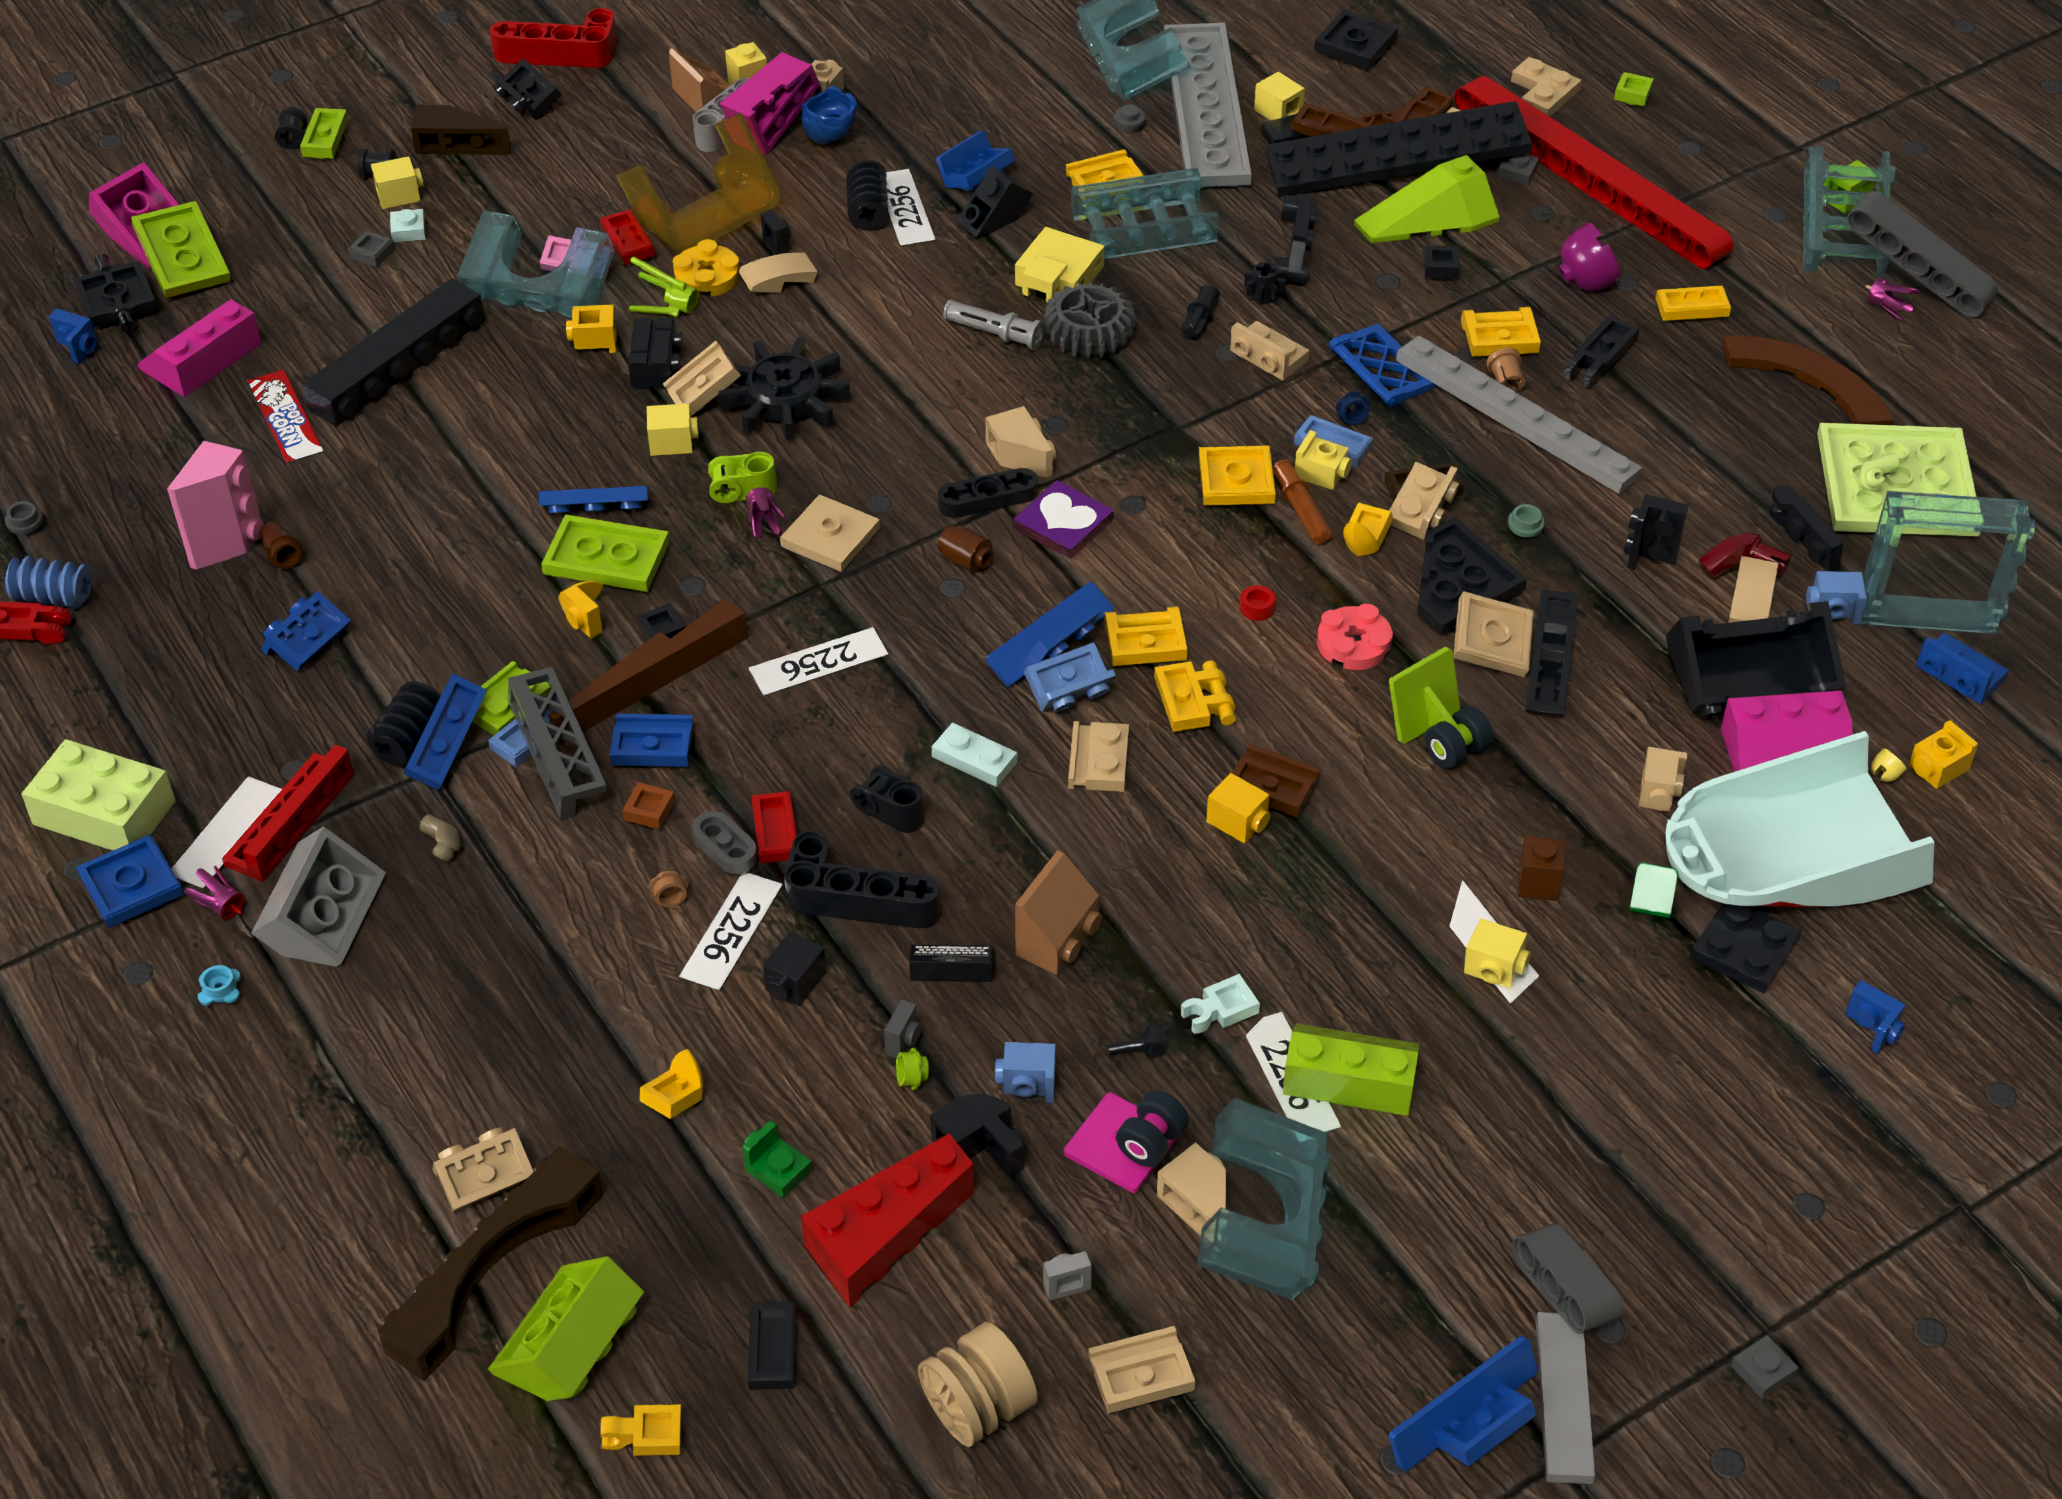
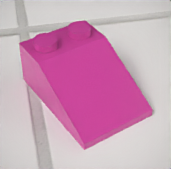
(128, 196)

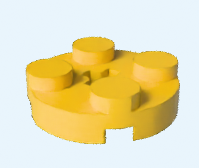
(696, 264)

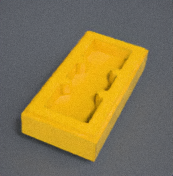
(1693, 303)

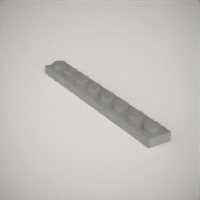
(1519, 414)

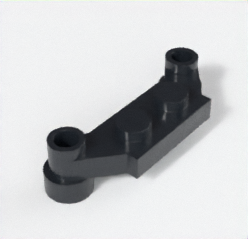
(1303, 214)

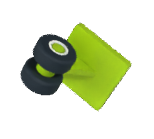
(1428, 702)

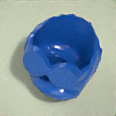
(829, 115)

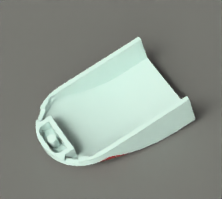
(1796, 834)

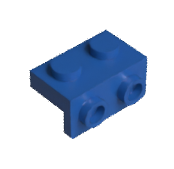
(970, 161)

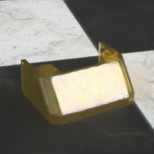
(743, 193)

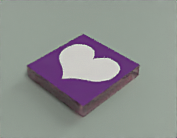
(1063, 519)

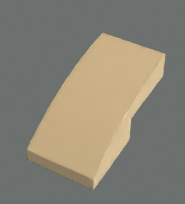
(771, 272)
(1753, 589)

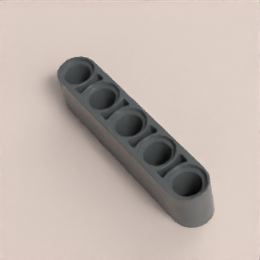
(1922, 254)

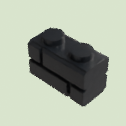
(654, 352)

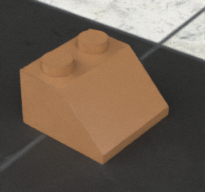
(1056, 915)

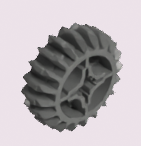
(1089, 320)

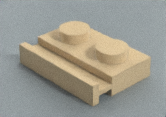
(702, 378)
(1099, 756)
(1141, 1369)

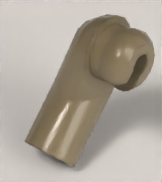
(444, 833)

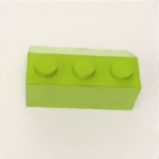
(1350, 1069)
(568, 1329)

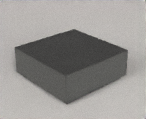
(371, 248)

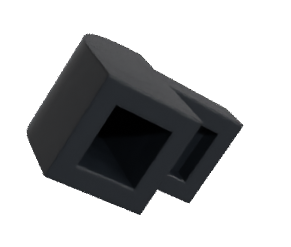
(981, 1124)

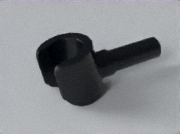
(1153, 1044)

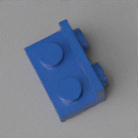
(305, 631)
(1961, 667)

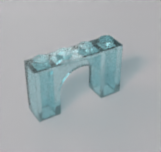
(1134, 66)
(569, 285)
(1294, 1162)

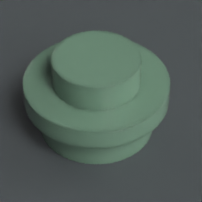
(1526, 521)

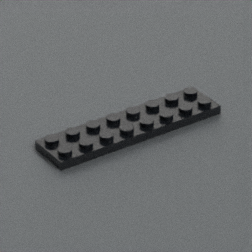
(1397, 148)

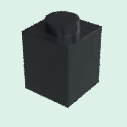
(794, 969)

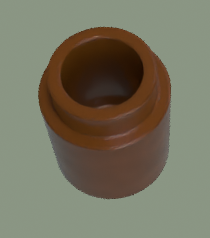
(966, 548)

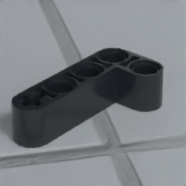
(856, 892)

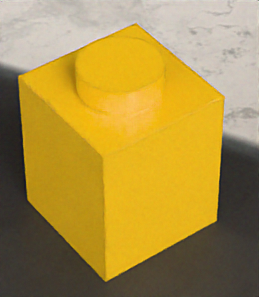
(1238, 808)

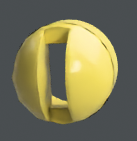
(1889, 764)

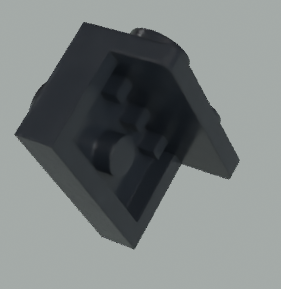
(527, 89)

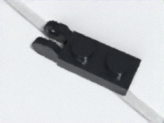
(1601, 350)
(1807, 526)

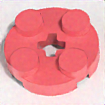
(1354, 620)

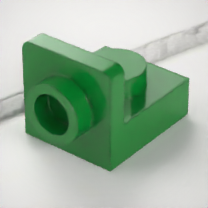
(774, 1160)

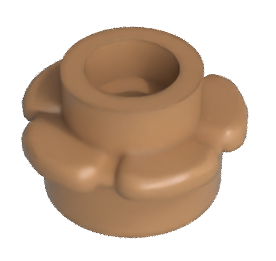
(669, 888)

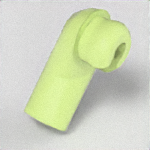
(1872, 471)

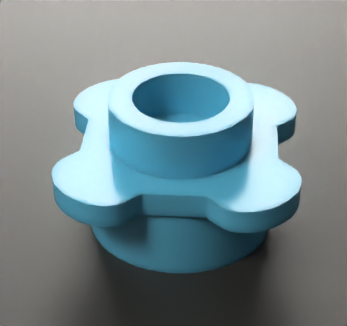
(219, 985)

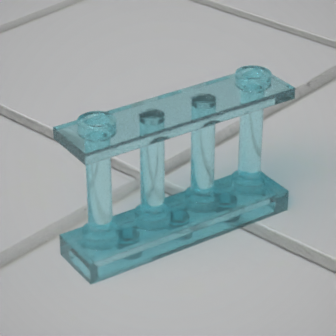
(1139, 194)
(1817, 196)

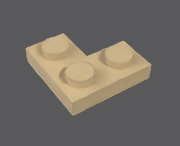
(1547, 85)

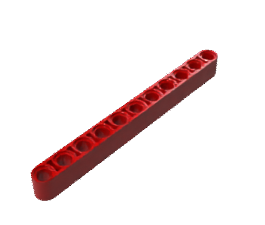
(1608, 179)

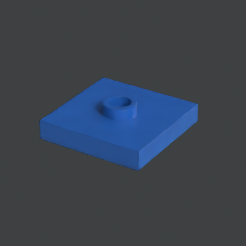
(129, 881)

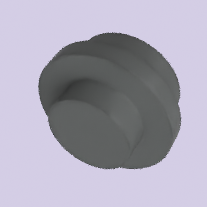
(1129, 118)
(23, 518)

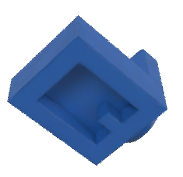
(75, 333)
(1878, 1012)

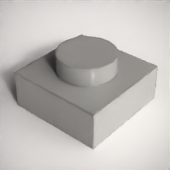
(1066, 1275)

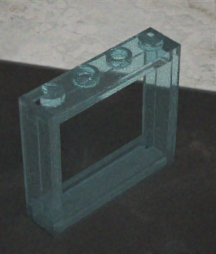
(1947, 513)

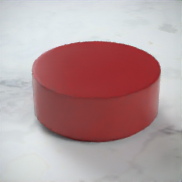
(1257, 603)

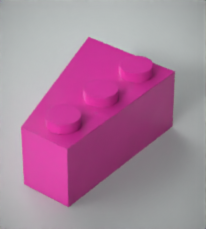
(772, 98)

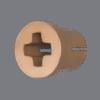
(1506, 368)

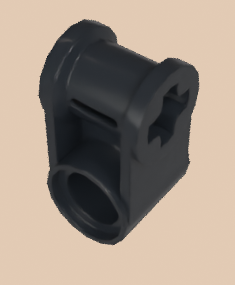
(891, 799)

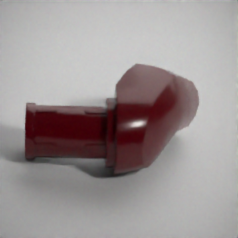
(1729, 552)

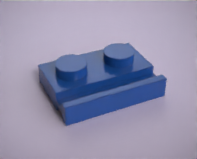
(651, 740)

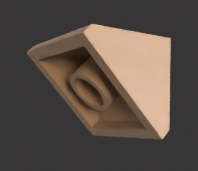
(694, 80)

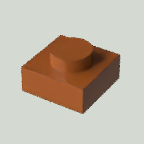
(648, 805)

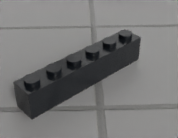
(393, 352)

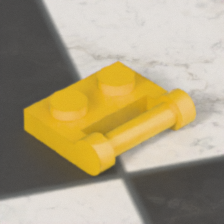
(1499, 330)
(1145, 637)

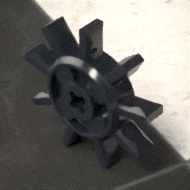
(786, 388)

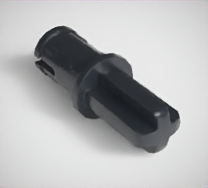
(1200, 311)

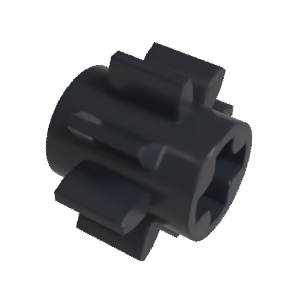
(1265, 282)

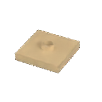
(830, 533)
(1493, 634)

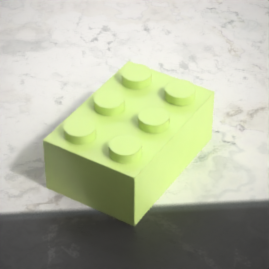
(98, 796)

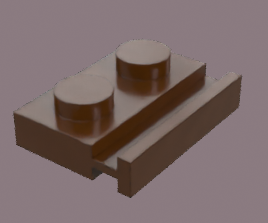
(1281, 777)

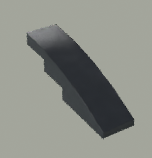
(1552, 653)

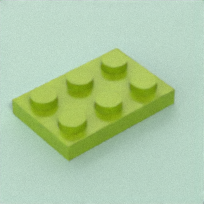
(180, 249)
(605, 552)

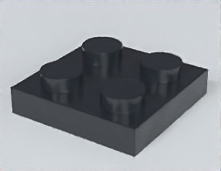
(1355, 39)
(1746, 945)

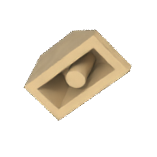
(1193, 1186)

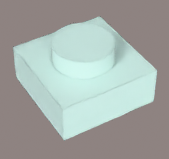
(407, 225)

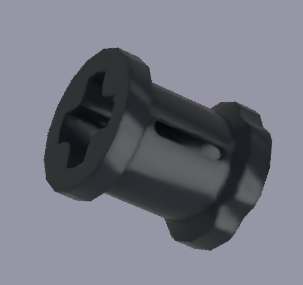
(283, 131)
(367, 158)

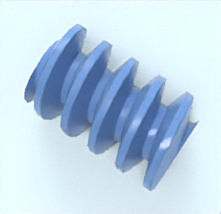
(48, 582)

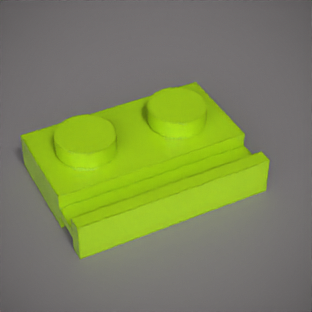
(494, 709)

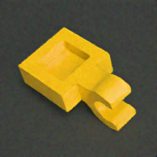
(652, 1430)

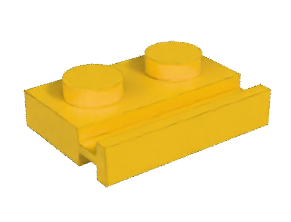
(1102, 169)

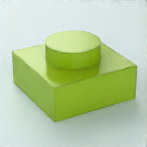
(1633, 89)

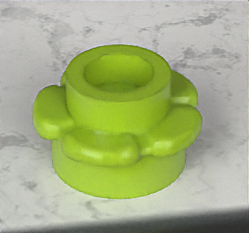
(911, 1068)

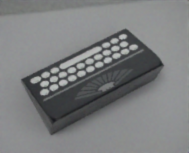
(951, 963)

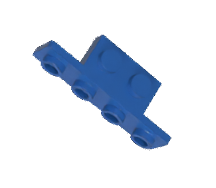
(1050, 633)
(1471, 1413)

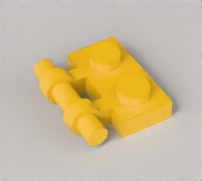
(1183, 696)

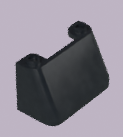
(1755, 657)

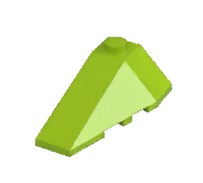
(1442, 199)

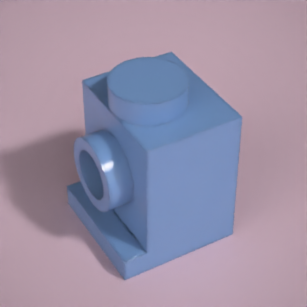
(1843, 592)
(1027, 1070)

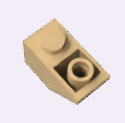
(1019, 442)

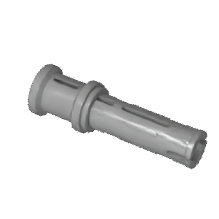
(1009, 324)

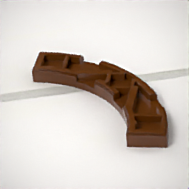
(1319, 121)
(1851, 392)

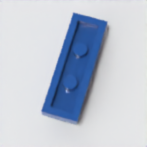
(595, 498)
(445, 731)

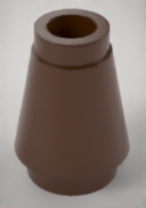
(280, 546)

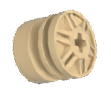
(977, 1384)

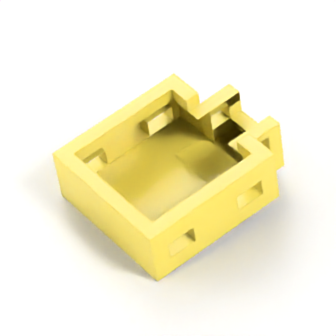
(1057, 262)

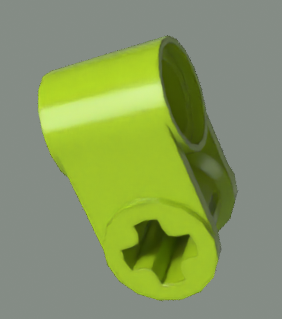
(742, 475)

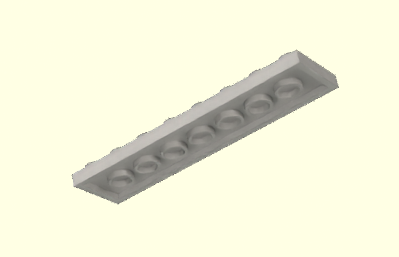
(1209, 107)

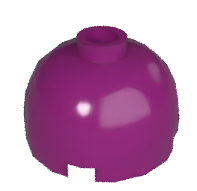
(1588, 260)

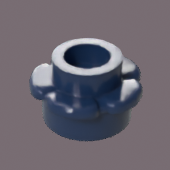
(1358, 413)

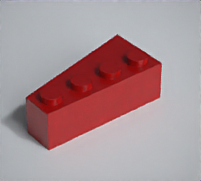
(886, 1215)

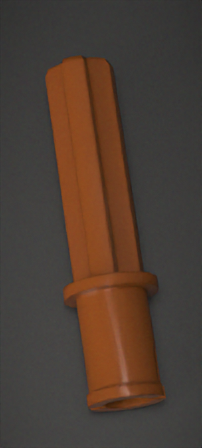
(1296, 491)

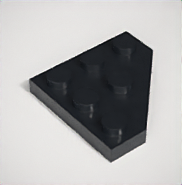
(1458, 563)

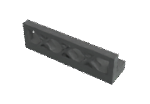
(543, 747)

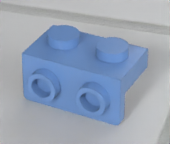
(1069, 677)

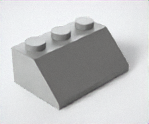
(319, 900)

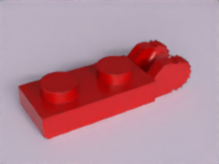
(33, 622)

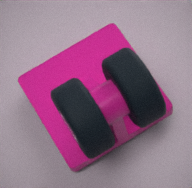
(1127, 1139)

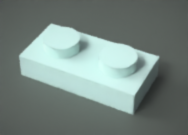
(974, 754)

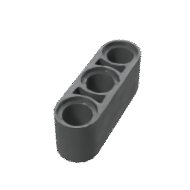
(1567, 1278)

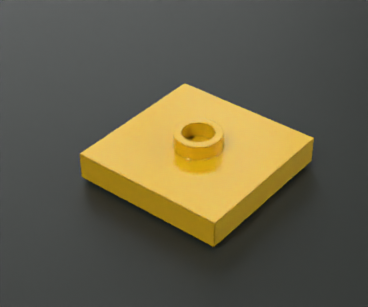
(1236, 475)

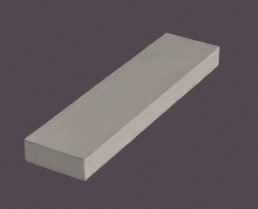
(1564, 1401)

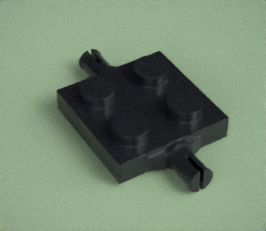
(115, 293)

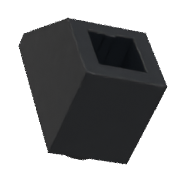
(994, 204)

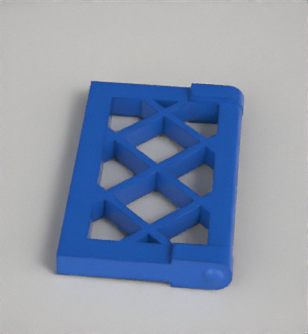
(1358, 339)

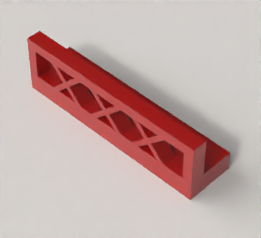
(290, 814)

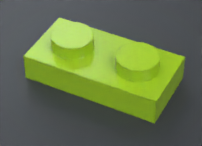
(324, 133)

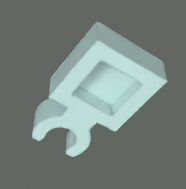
(1224, 1001)

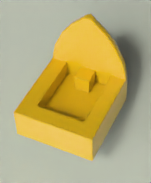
(1367, 529)
(580, 607)
(676, 1088)

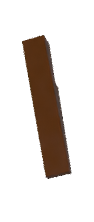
(657, 664)

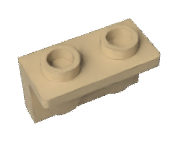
(1268, 349)
(1421, 499)
(483, 1168)

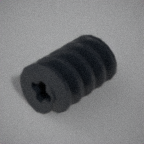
(867, 195)
(402, 723)

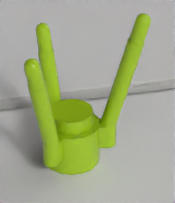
(678, 294)

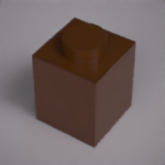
(1541, 868)

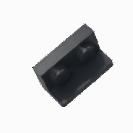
(1657, 530)

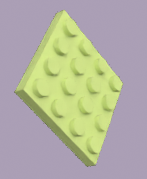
(1929, 462)

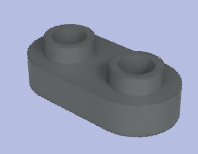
(731, 848)

